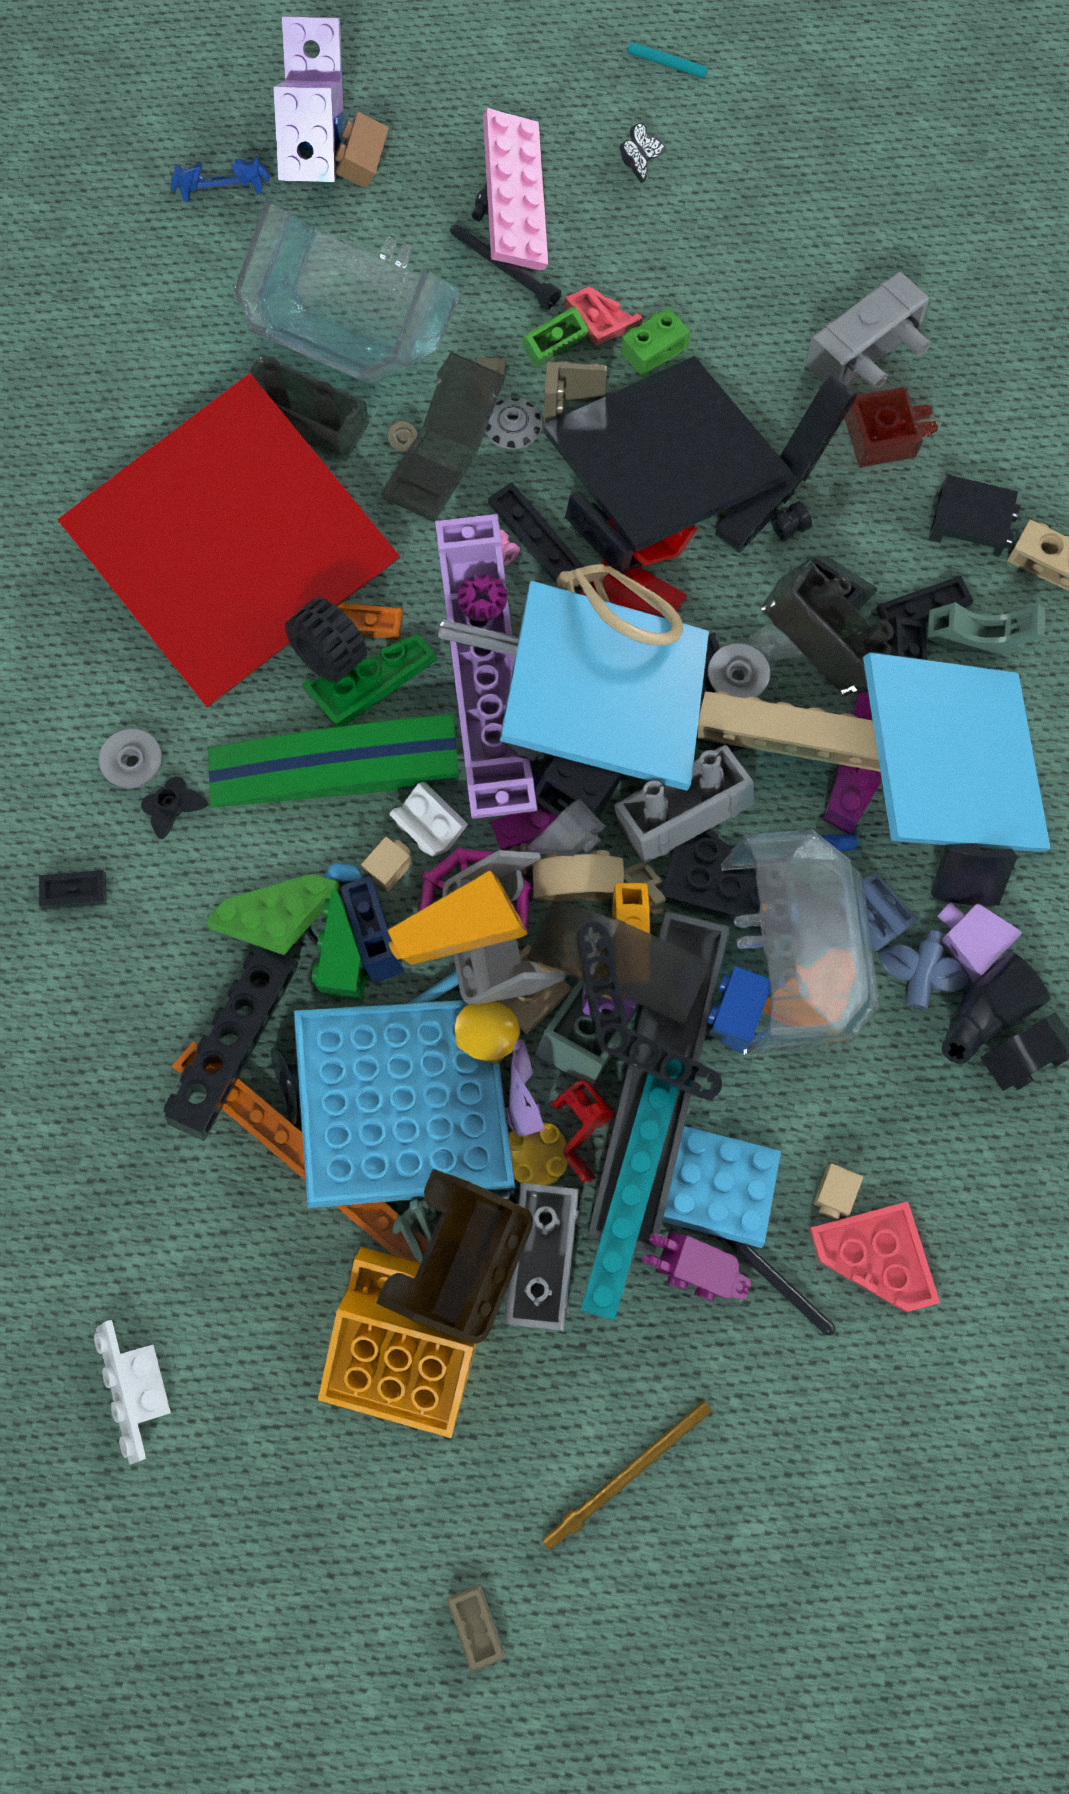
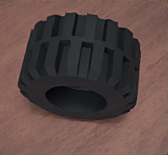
(326, 639)

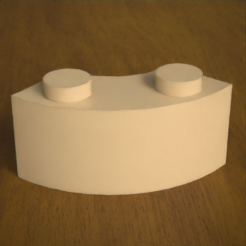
(577, 877)

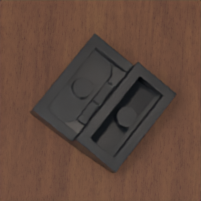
(973, 875)

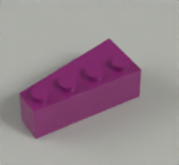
(852, 785)

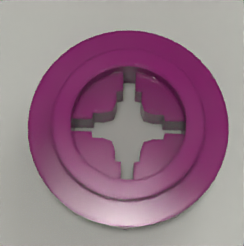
(482, 609)

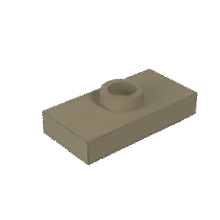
(476, 1628)

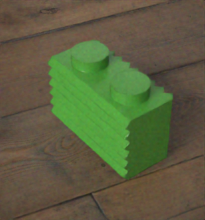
(555, 336)

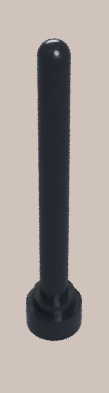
(543, 292)
(782, 1286)

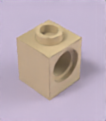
(387, 863)
(837, 1192)

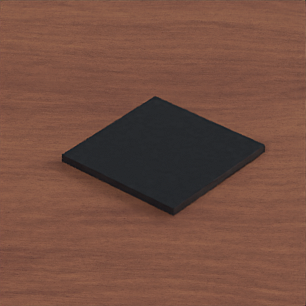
(666, 453)

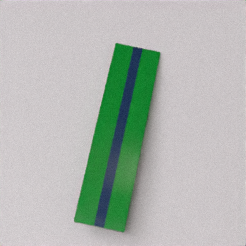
(334, 761)

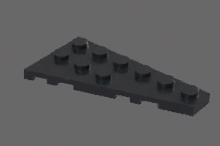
(701, 884)

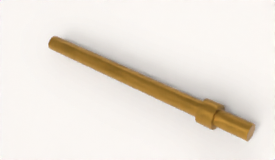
(574, 1521)

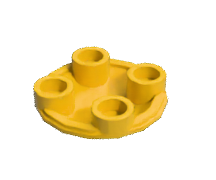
(487, 1031)
(538, 1156)

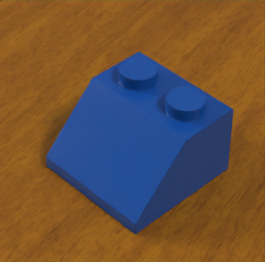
(739, 1009)

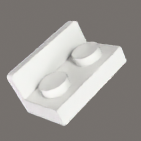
(429, 820)

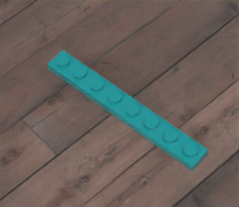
(631, 1196)

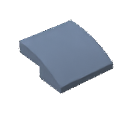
(886, 912)

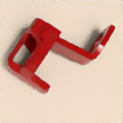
(592, 1116)

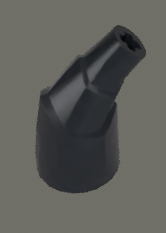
(993, 1004)

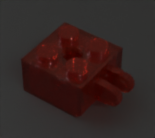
(886, 426)

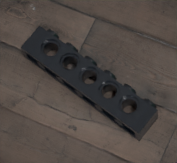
(200, 1117)

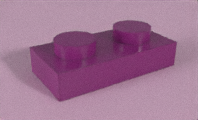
(521, 827)

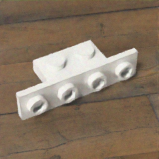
(134, 1387)

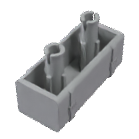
(869, 332)
(667, 816)
(542, 1275)

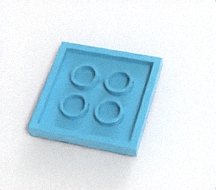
(722, 1187)

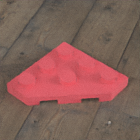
(880, 1255)

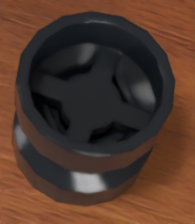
(790, 521)

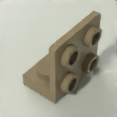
(572, 383)

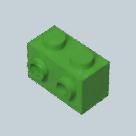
(655, 341)

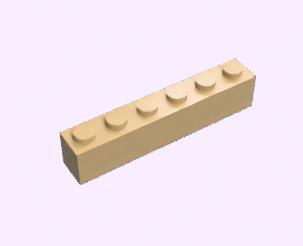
(788, 730)

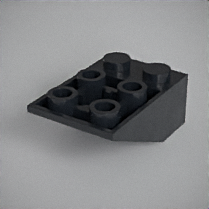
(571, 780)

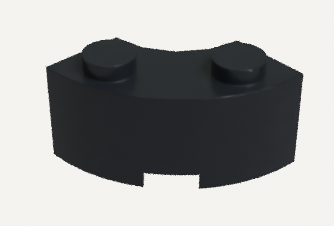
(1028, 1052)

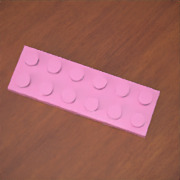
(515, 190)

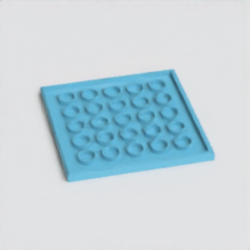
(394, 1100)

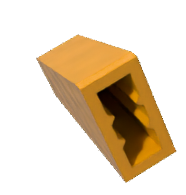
(459, 922)

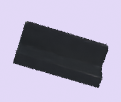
(599, 533)

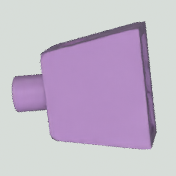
(976, 937)

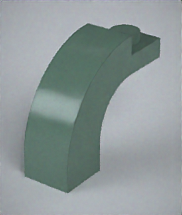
(990, 634)

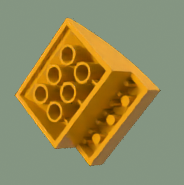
(388, 1362)

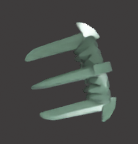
(417, 1217)

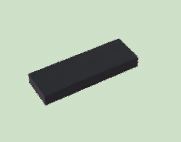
(917, 604)

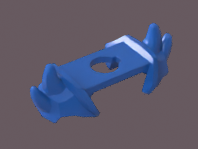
(244, 173)

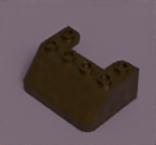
(465, 1261)

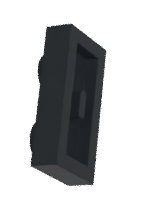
(72, 889)

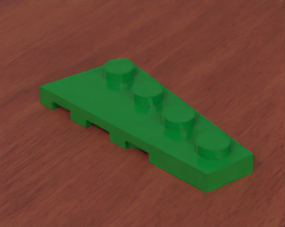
(370, 680)

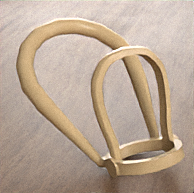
(596, 573)

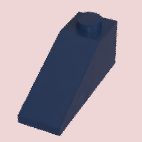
(371, 929)

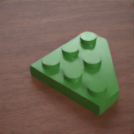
(274, 914)

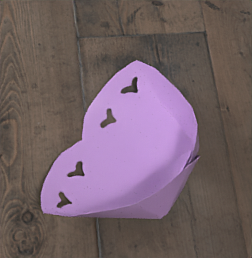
(524, 1118)

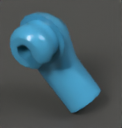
(343, 873)

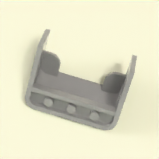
(496, 969)

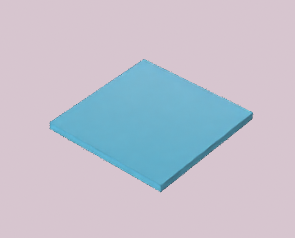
(601, 695)
(955, 754)

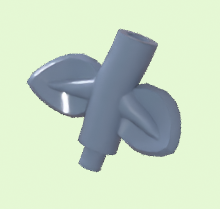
(923, 970)

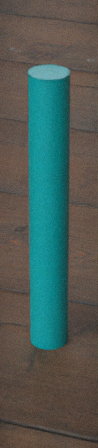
(668, 60)

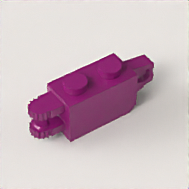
(698, 1266)

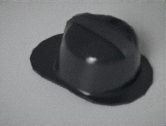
(288, 1079)

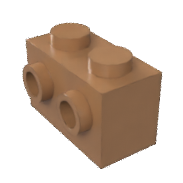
(361, 149)

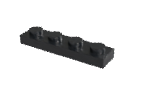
(533, 531)

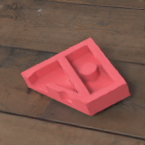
(601, 315)

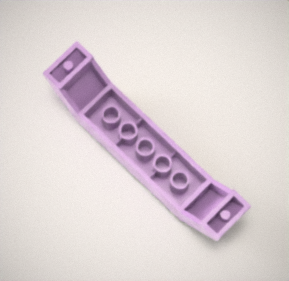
(495, 776)

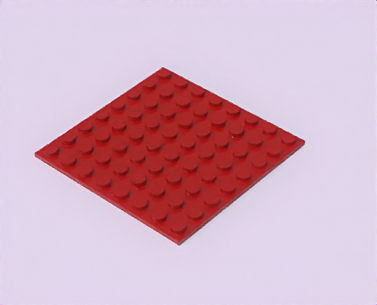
(227, 538)

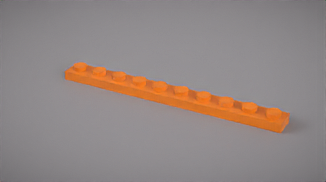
(287, 1144)

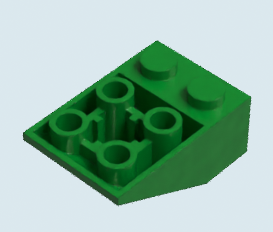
(340, 968)

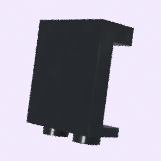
(975, 513)

